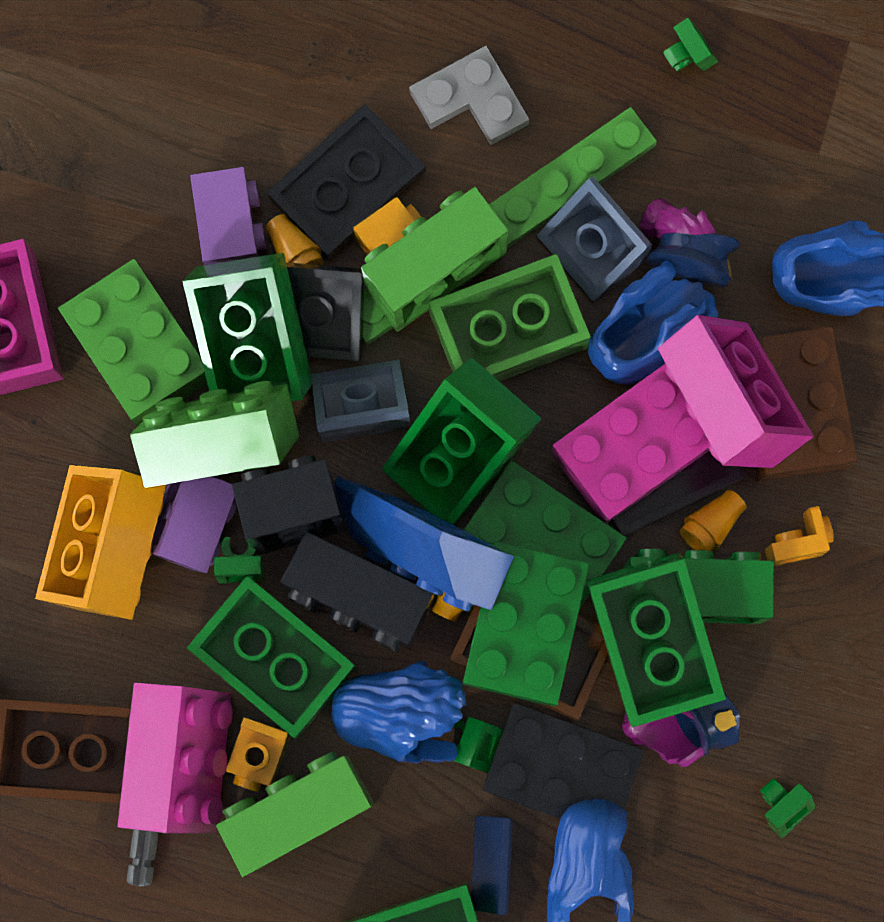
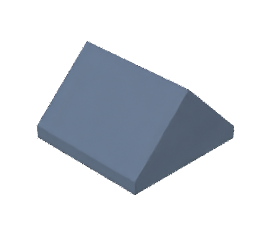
(595, 240)
(360, 401)

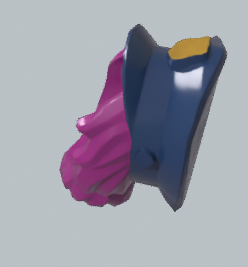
(688, 244)
(689, 734)

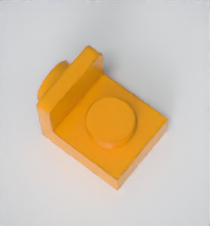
(794, 547)

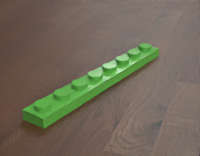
(550, 188)

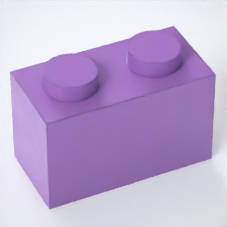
(226, 215)
(193, 522)

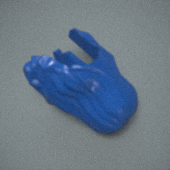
(832, 269)
(643, 320)
(400, 713)
(590, 860)

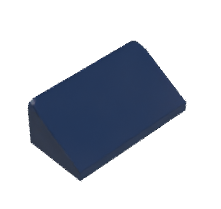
(491, 864)

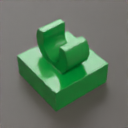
(690, 48)
(235, 567)
(477, 743)
(786, 808)

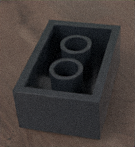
(288, 503)
(356, 593)

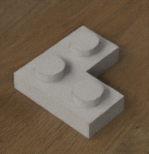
(473, 85)

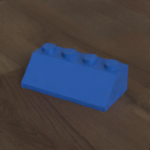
(423, 546)

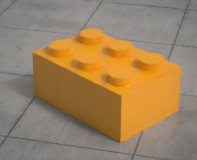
(100, 541)

